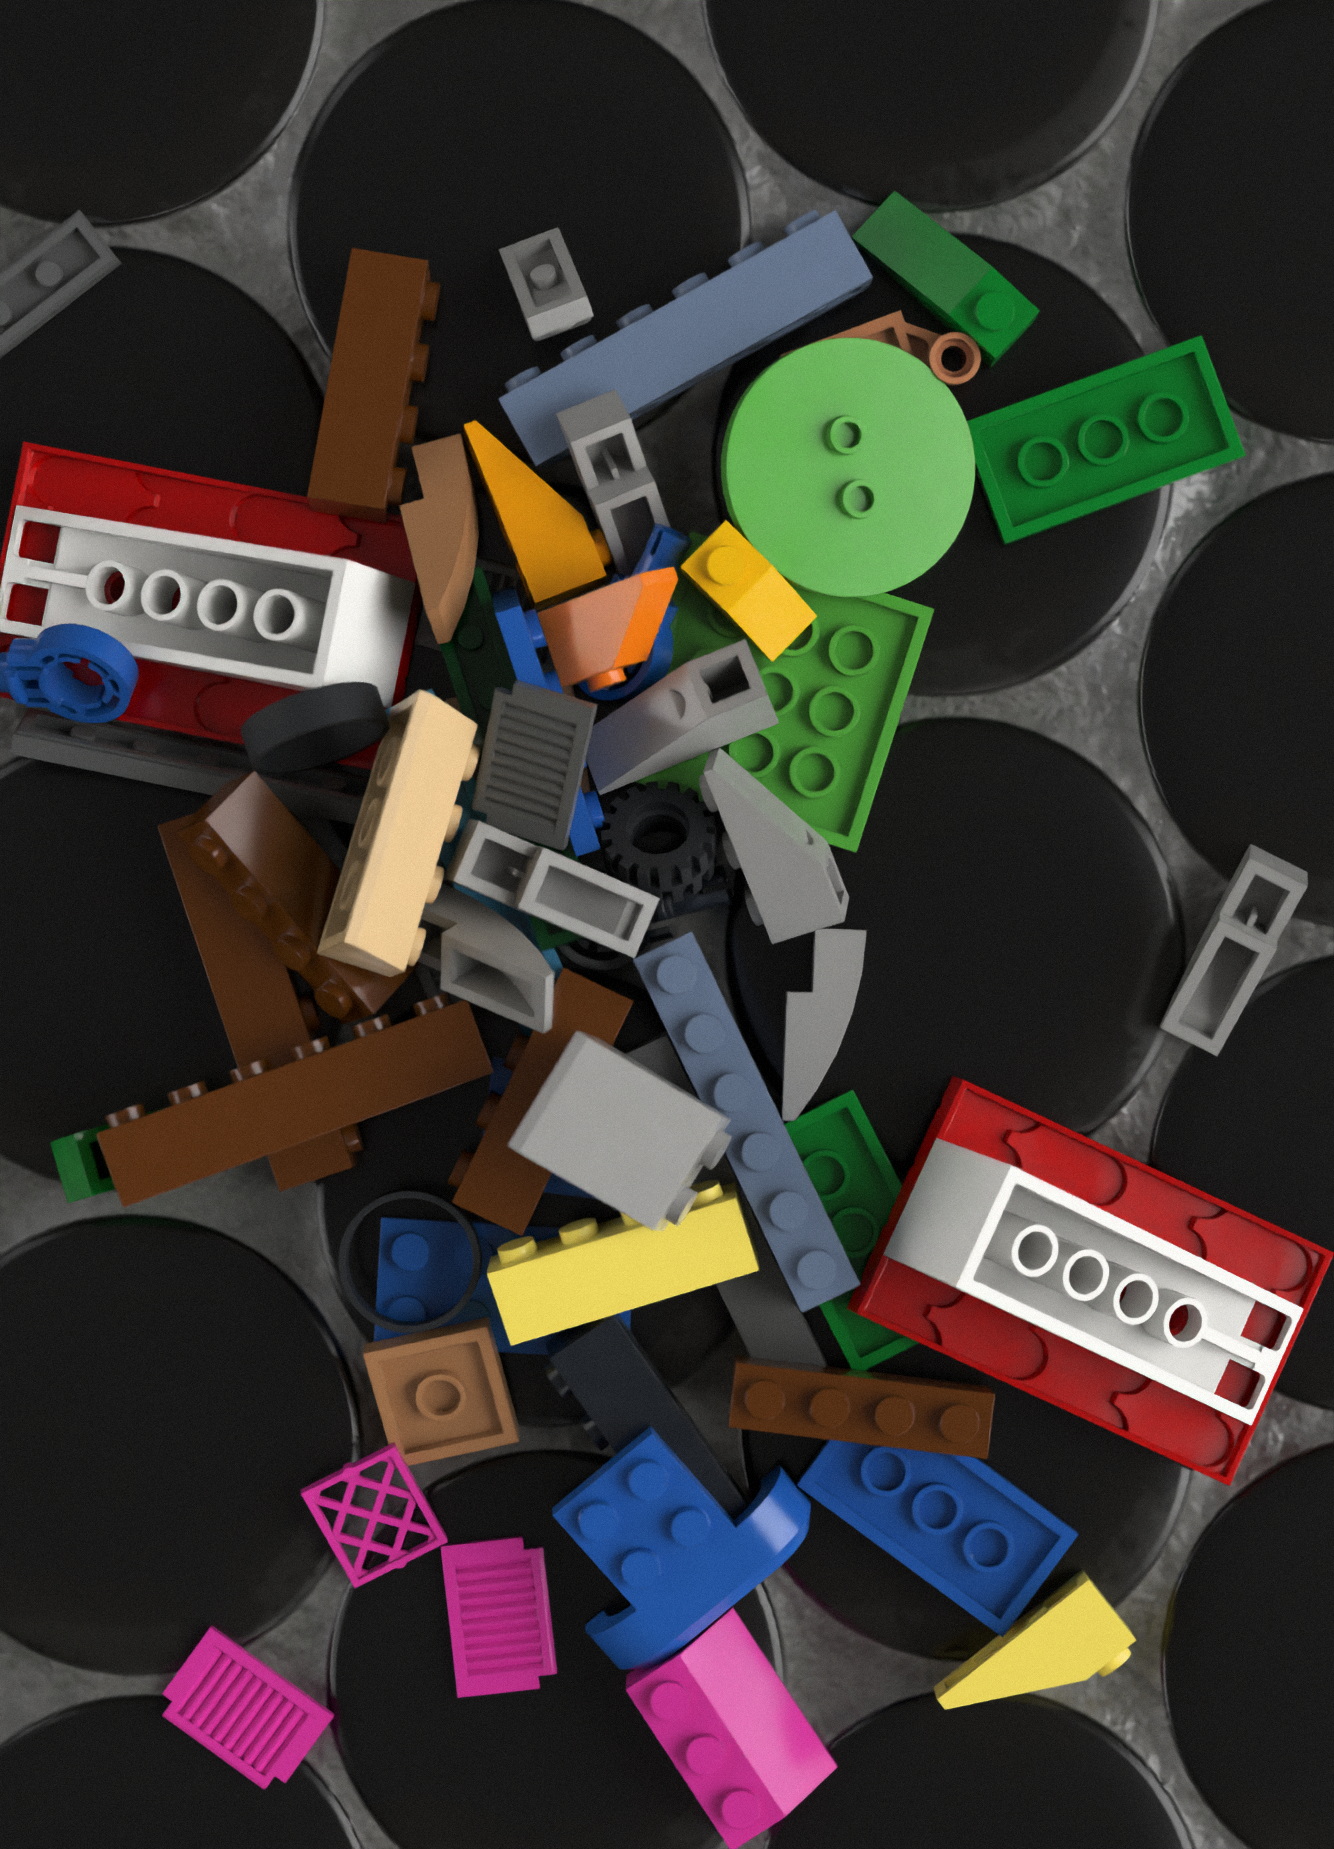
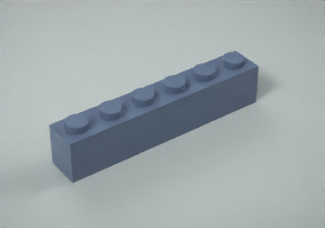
(693, 335)
(759, 1140)

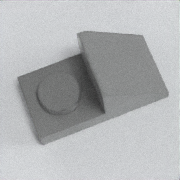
(546, 284)

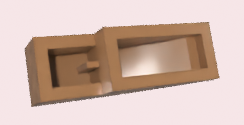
(443, 531)

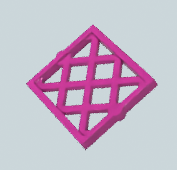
(351, 1473)

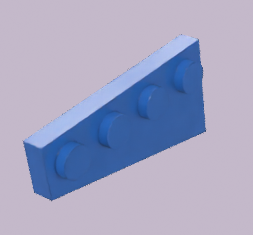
(522, 637)

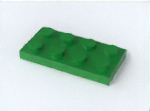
(1103, 440)
(858, 1195)

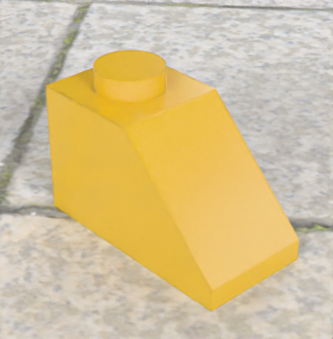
(748, 591)

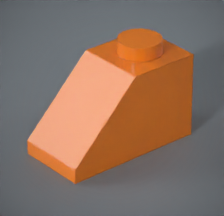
(607, 628)

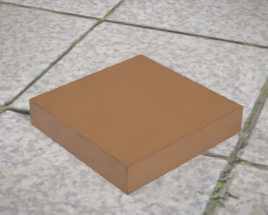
(442, 1391)

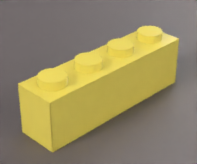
(619, 1264)

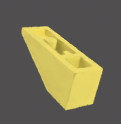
(1048, 1647)

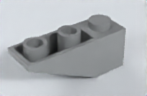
(681, 718)
(782, 857)

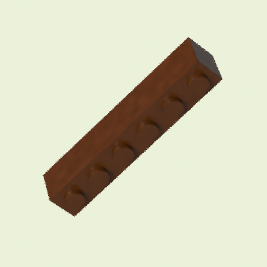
(256, 1003)
(293, 1102)

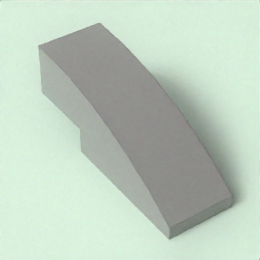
(613, 476)
(551, 888)
(1234, 949)
(486, 959)
(819, 1017)

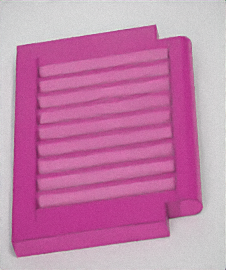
(498, 1615)
(244, 1710)

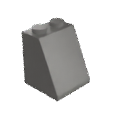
(622, 1133)

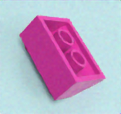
(731, 1729)

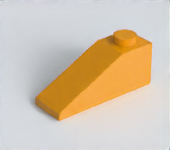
(541, 529)

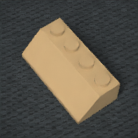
(400, 836)

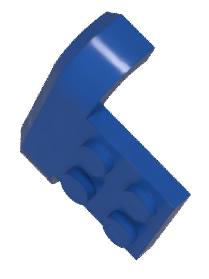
(674, 1547)

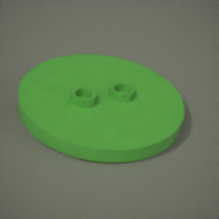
(848, 467)

